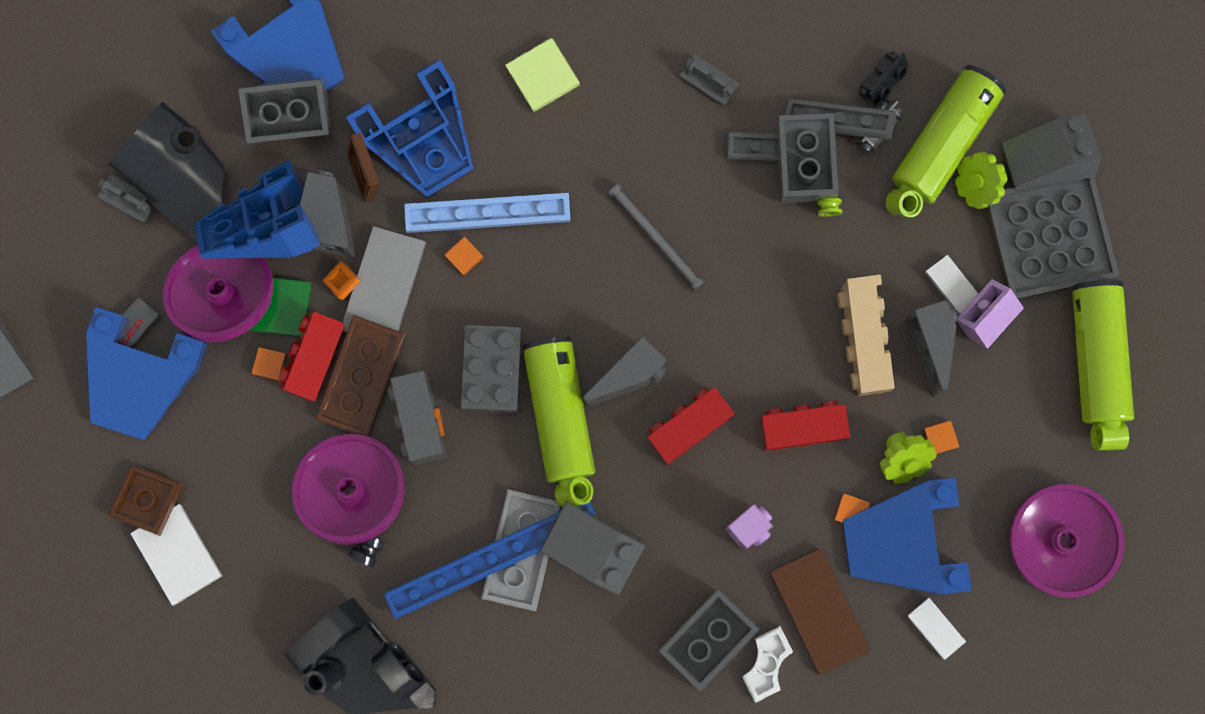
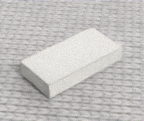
(952, 284)
(936, 628)

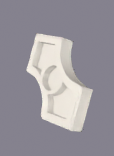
(763, 676)

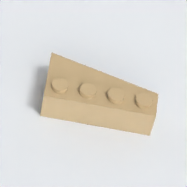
(866, 335)

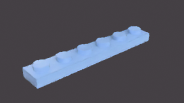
(487, 212)

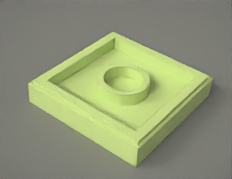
(542, 75)

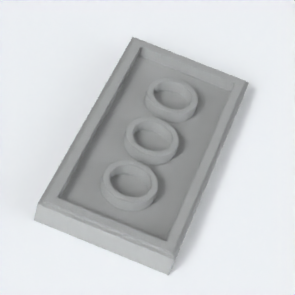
(385, 278)
(521, 582)

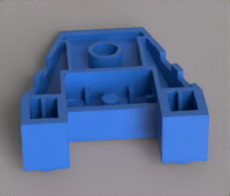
(286, 48)
(424, 141)
(257, 221)
(130, 386)
(898, 541)

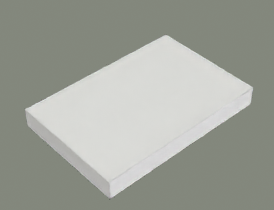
(178, 557)

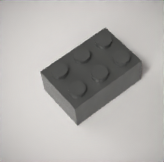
(285, 109)
(491, 369)
(416, 418)
(708, 639)

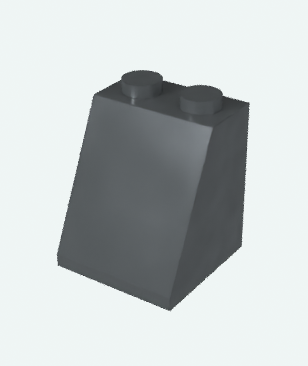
(326, 208)

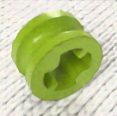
(829, 207)

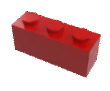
(310, 356)
(689, 425)
(804, 426)

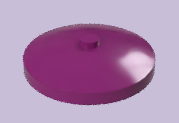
(217, 295)
(348, 489)
(1066, 540)

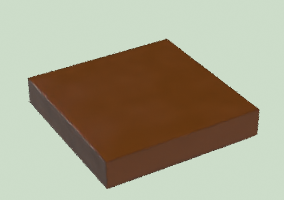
(362, 167)
(145, 500)

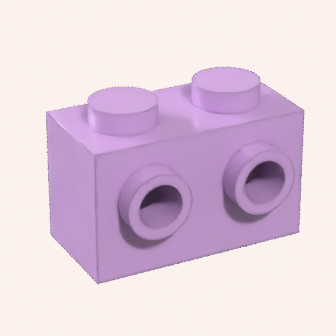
(989, 313)
(750, 527)

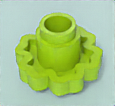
(981, 180)
(907, 457)

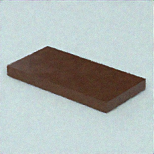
(360, 376)
(820, 611)

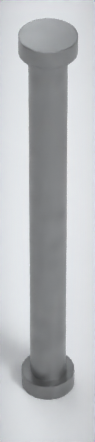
(656, 237)

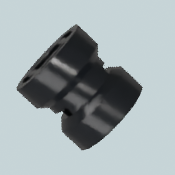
(369, 559)

